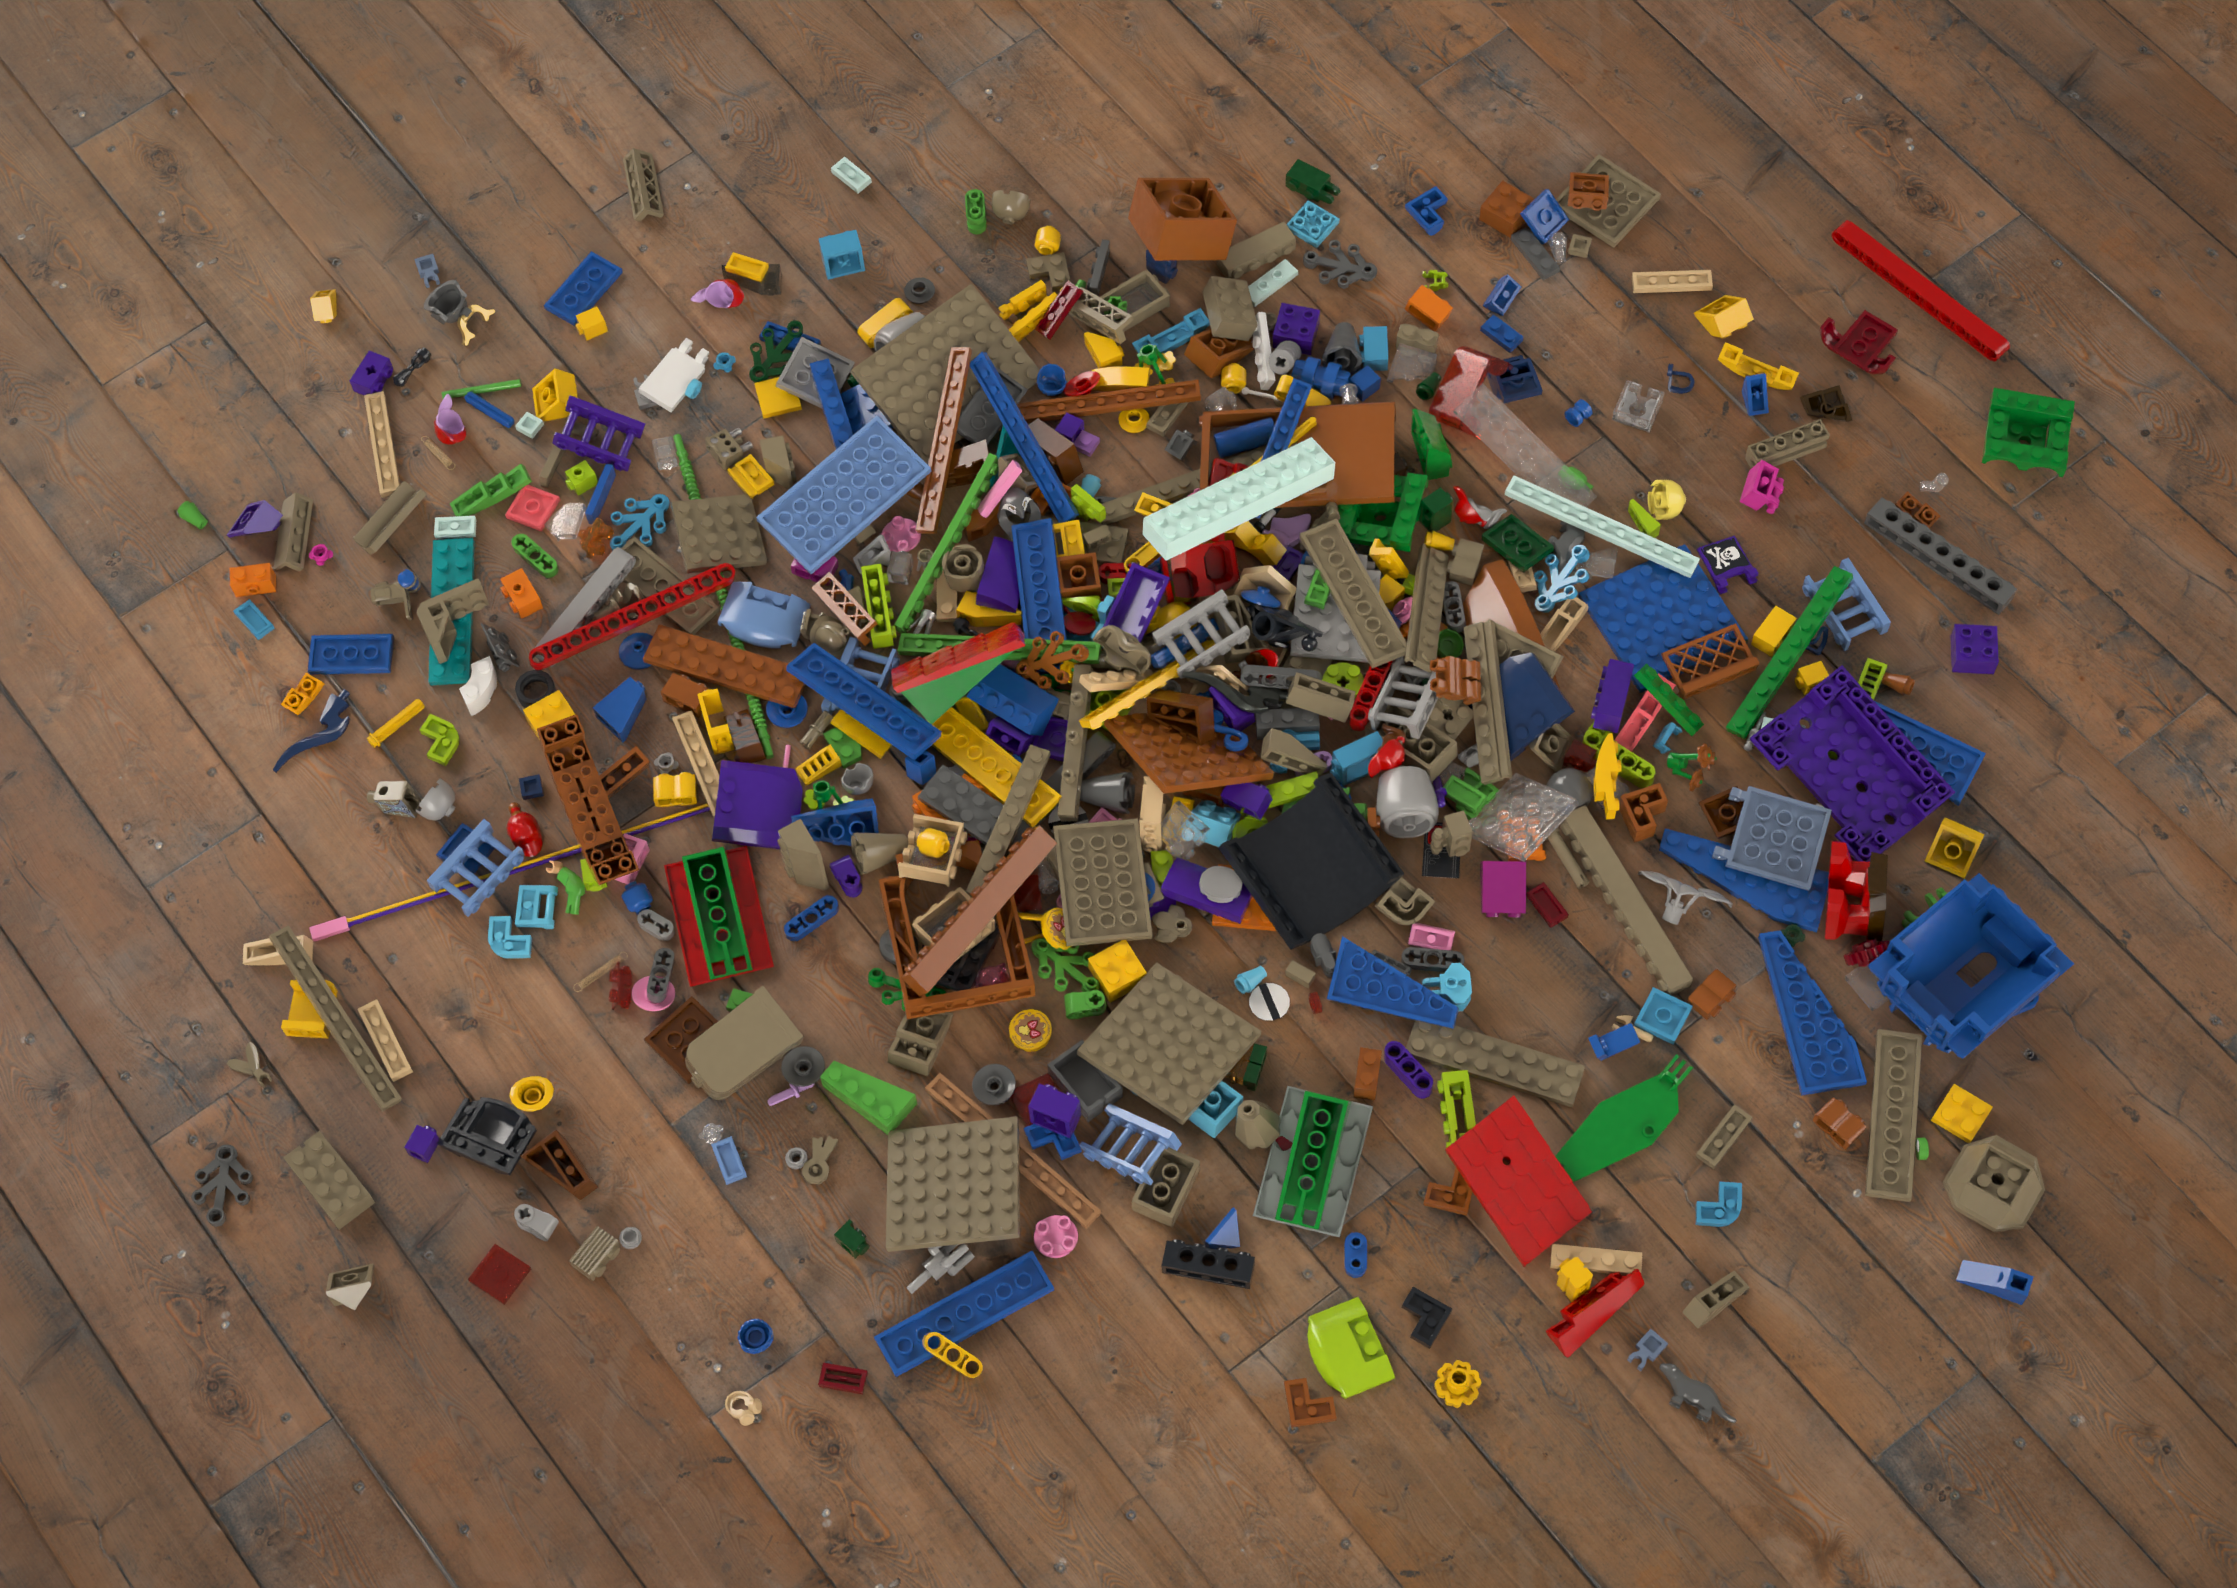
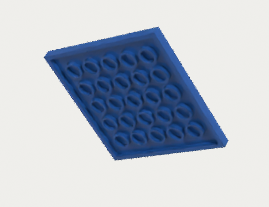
(1657, 611)

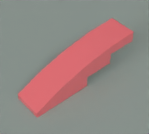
(1640, 719)

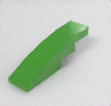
(489, 493)

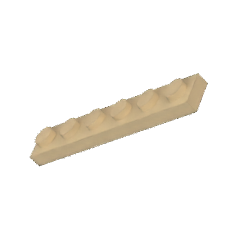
(382, 443)
(698, 756)

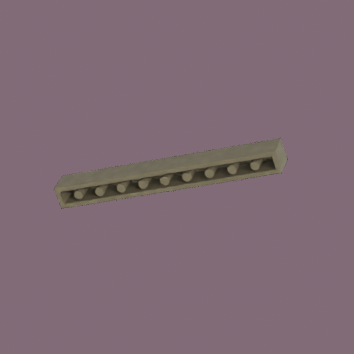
(1626, 902)

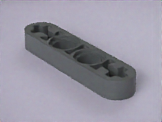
(1280, 673)

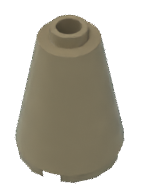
(876, 849)

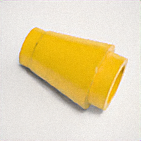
(1438, 541)

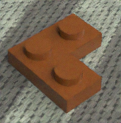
(1451, 1199)
(1306, 1411)

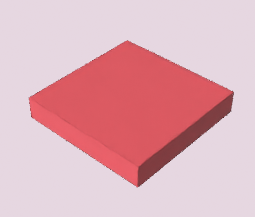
(532, 507)

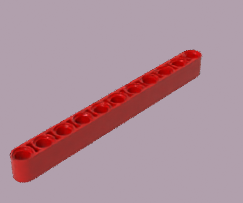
(1920, 291)
(626, 624)

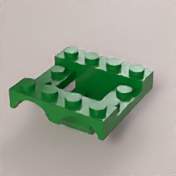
(2026, 417)
(1398, 527)

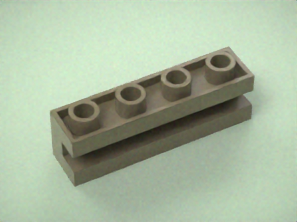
(1789, 445)

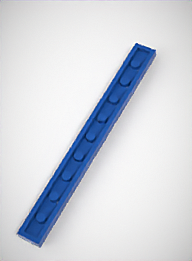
(1023, 438)

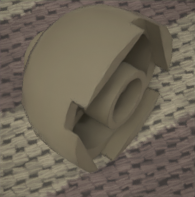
(1010, 206)

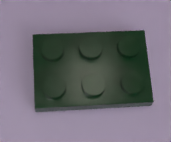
(1517, 542)

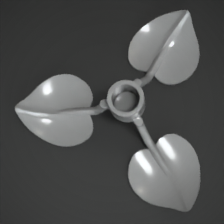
(1675, 907)

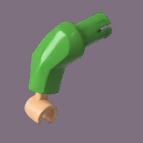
(574, 885)

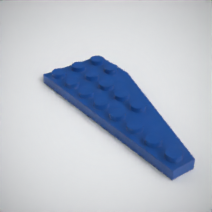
(1776, 899)
(1817, 1042)

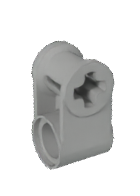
(539, 1223)

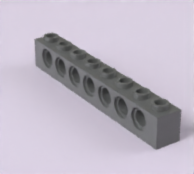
(1944, 565)

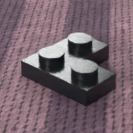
(1432, 1316)

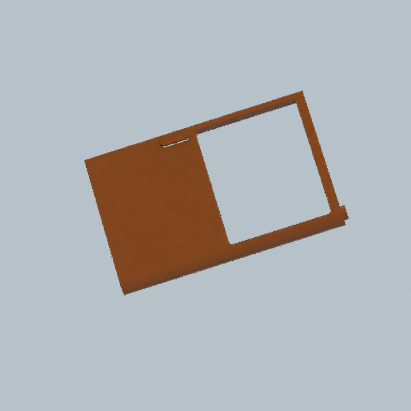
(1352, 434)

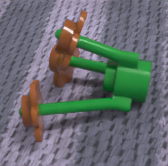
(1679, 761)

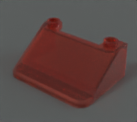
(1461, 379)

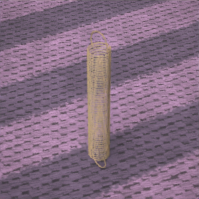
(603, 968)

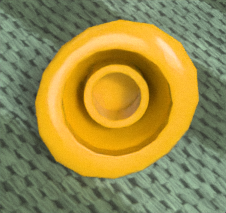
(531, 1093)

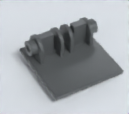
(499, 647)

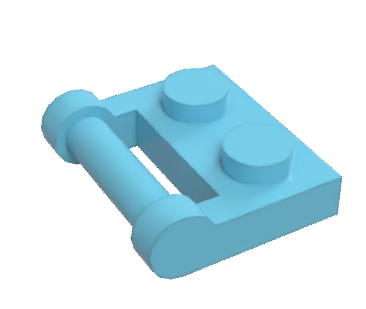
(529, 905)

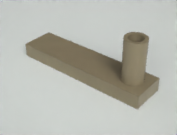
(556, 454)

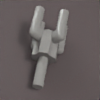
(941, 1262)

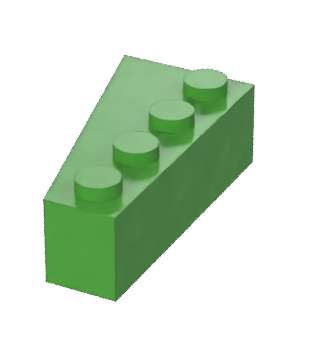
(870, 1097)

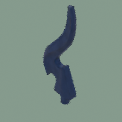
(330, 717)

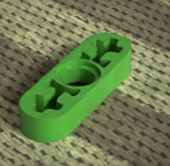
(537, 563)

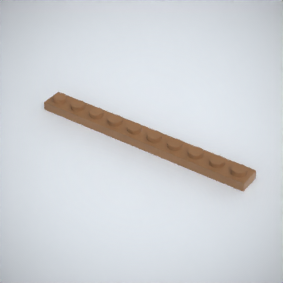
(1029, 1163)

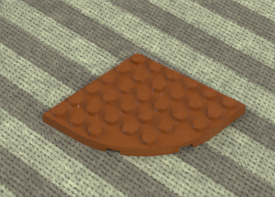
(1179, 762)

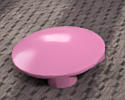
(901, 534)
(1055, 1236)

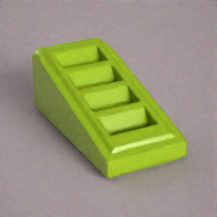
(1643, 520)
(1876, 665)

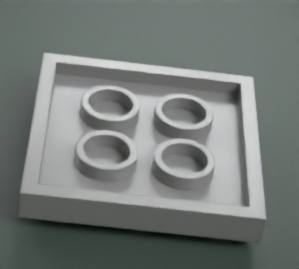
(797, 373)

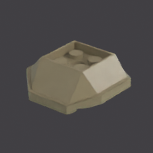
(1989, 1204)

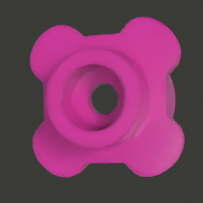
(320, 549)

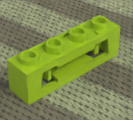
(1453, 1082)

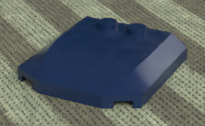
(1530, 701)

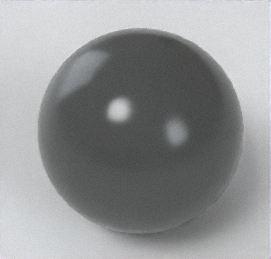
(1573, 783)

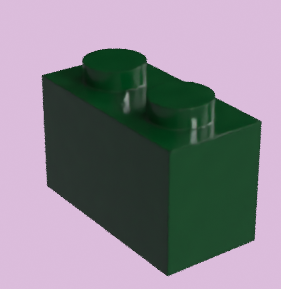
(1436, 510)

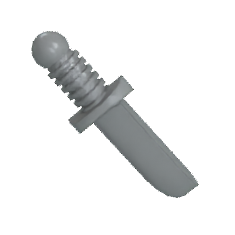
(1748, 746)

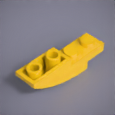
(1605, 776)

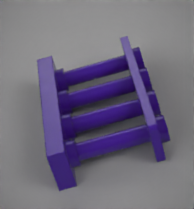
(611, 419)

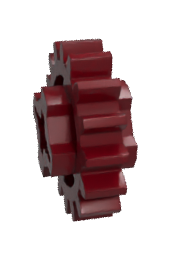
(1865, 952)

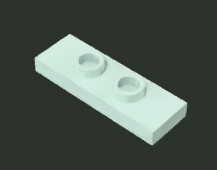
(1272, 281)

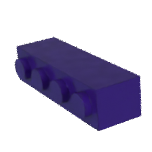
(1612, 695)

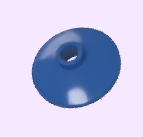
(1261, 597)
(634, 657)
(776, 713)

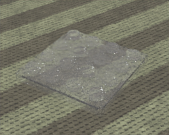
(1521, 816)

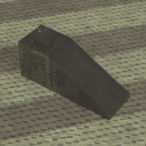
(769, 286)

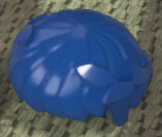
(755, 1336)

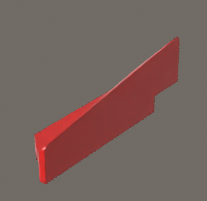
(1592, 1310)

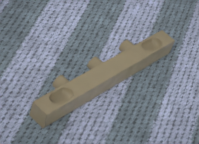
(1074, 748)

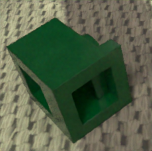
(852, 1239)

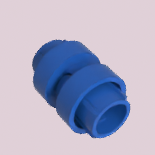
(1322, 378)

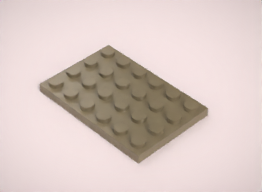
(1102, 882)

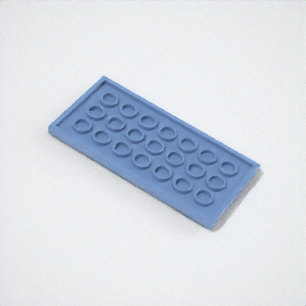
(843, 494)

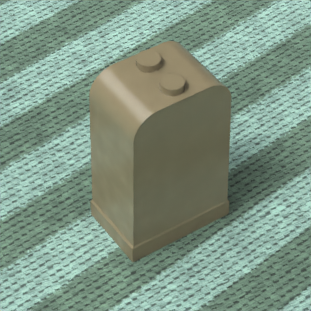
(741, 1046)

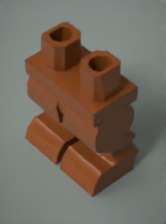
(1449, 679)

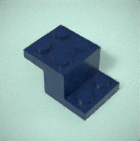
(1516, 383)

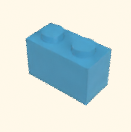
(1374, 348)

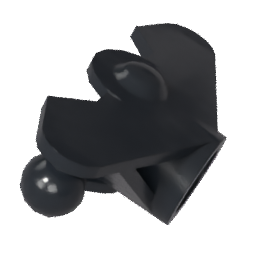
(1278, 627)

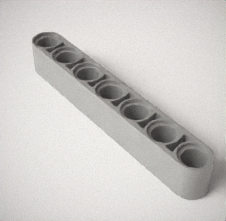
(591, 597)

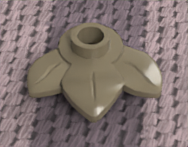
(1169, 922)

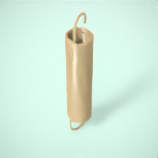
(433, 447)

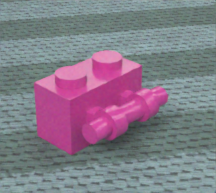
(1759, 486)

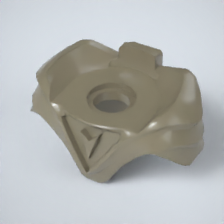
(1114, 639)

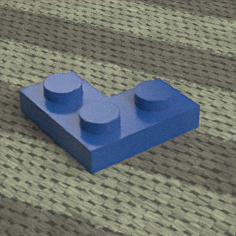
(1041, 1136)

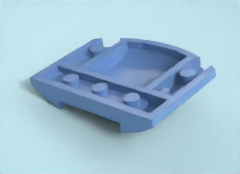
(762, 615)

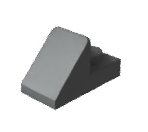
(875, 553)

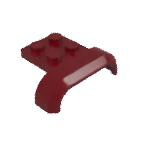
(1861, 342)

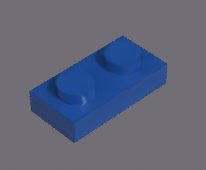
(1501, 333)

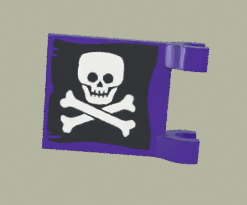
(1726, 560)

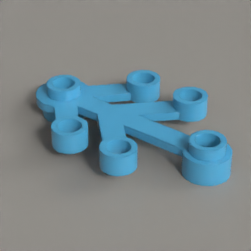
(641, 519)
(1560, 580)

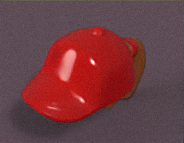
(524, 830)

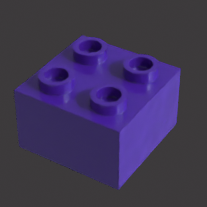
(1297, 325)
(1974, 649)
(1055, 1110)

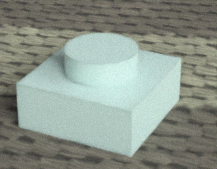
(529, 425)

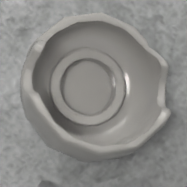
(857, 780)

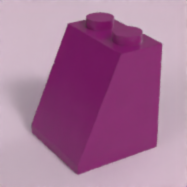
(1503, 888)

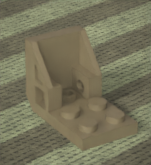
(438, 612)

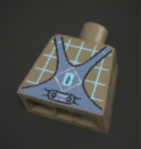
(395, 798)

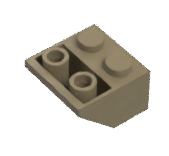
(778, 461)

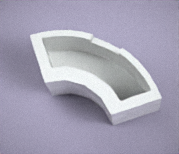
(479, 686)

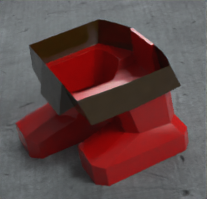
(1201, 570)
(1861, 880)

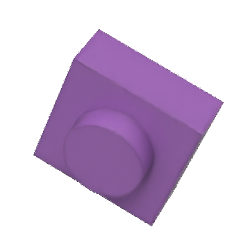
(1086, 443)

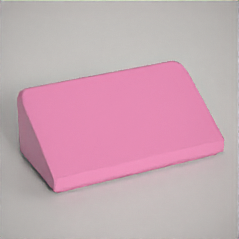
(1431, 937)

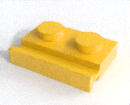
(751, 476)

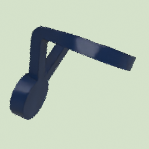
(1670, 372)
(1824, 640)

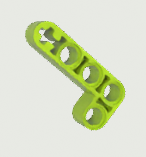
(1645, 771)

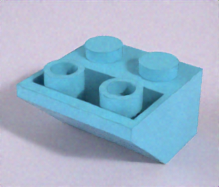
(1218, 819)

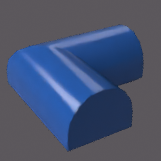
(1424, 208)

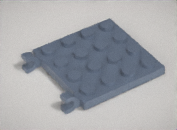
(1776, 837)

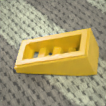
(822, 755)

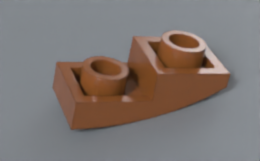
(1921, 513)

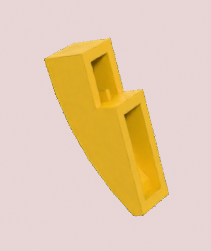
(1122, 378)

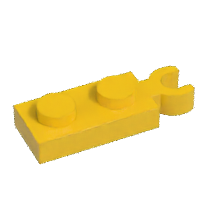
(1024, 300)

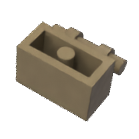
(1453, 835)

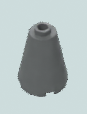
(1343, 348)
(1109, 792)

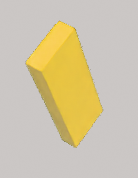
(861, 734)

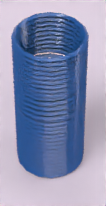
(1250, 437)

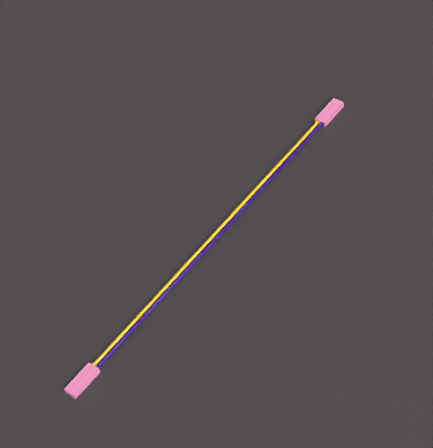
(341, 924)

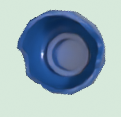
(1054, 379)

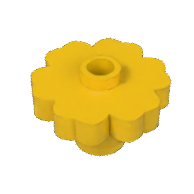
(1455, 1393)

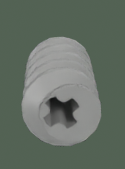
(1284, 357)

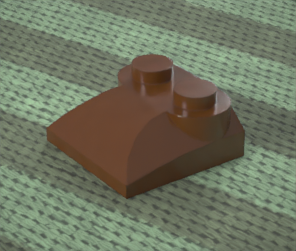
(1722, 813)

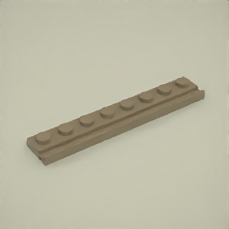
(1426, 607)
(1489, 712)

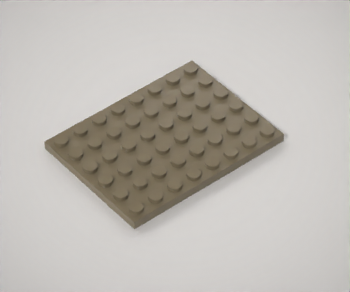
(910, 371)

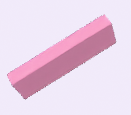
(999, 489)

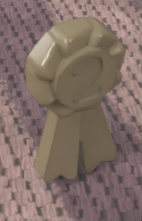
(816, 1169)

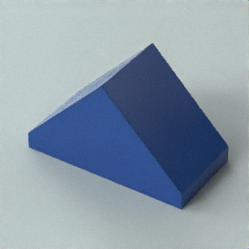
(1755, 394)

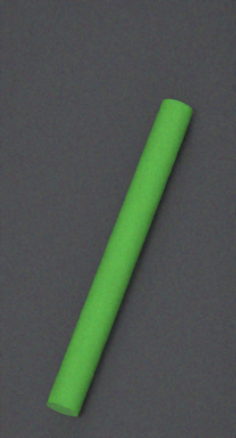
(483, 388)

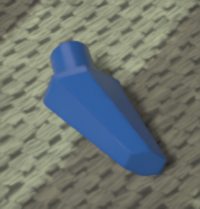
(847, 579)

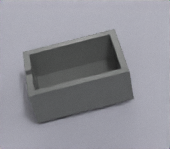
(1085, 1081)

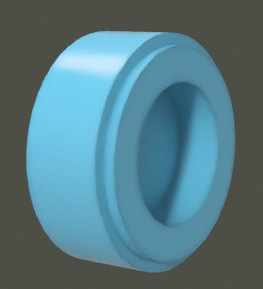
(693, 389)

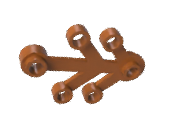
(1048, 660)

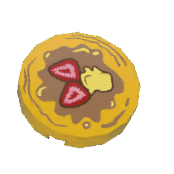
(1053, 928)
(1030, 1030)

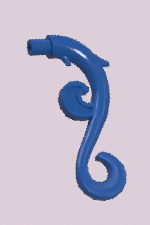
(1218, 720)

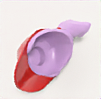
(721, 294)
(448, 423)

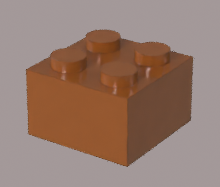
(1504, 207)
(1079, 575)

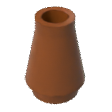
(1900, 683)

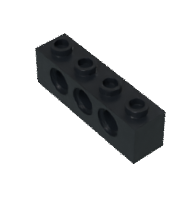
(1216, 1273)

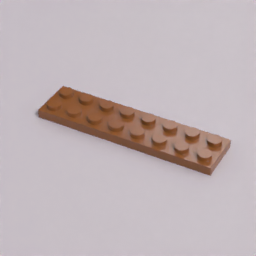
(723, 666)

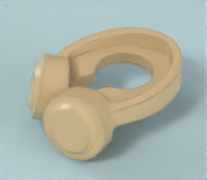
(745, 1417)

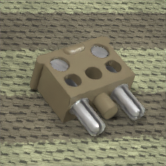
(725, 448)

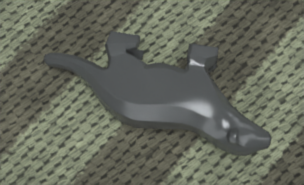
(1563, 547)
(1693, 1393)

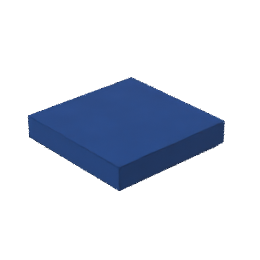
(1544, 216)
(455, 840)

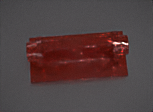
(618, 994)

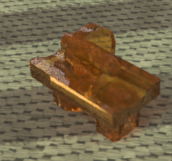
(592, 538)

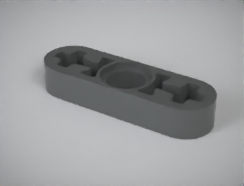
(1459, 612)
(1417, 952)
(662, 982)

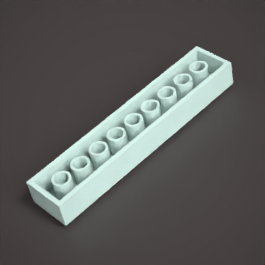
(1238, 498)

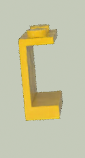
(720, 735)
(303, 1017)

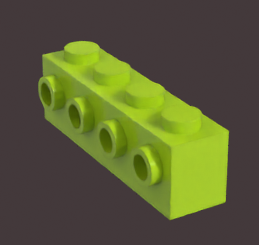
(877, 605)

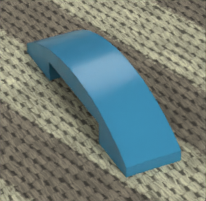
(1177, 335)

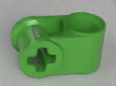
(1082, 1004)

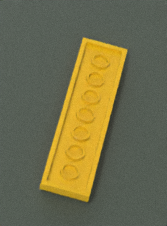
(988, 763)

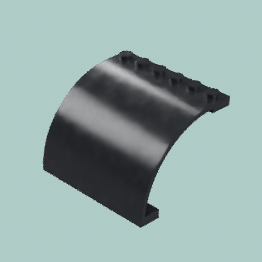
(1313, 864)

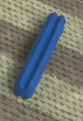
(489, 409)

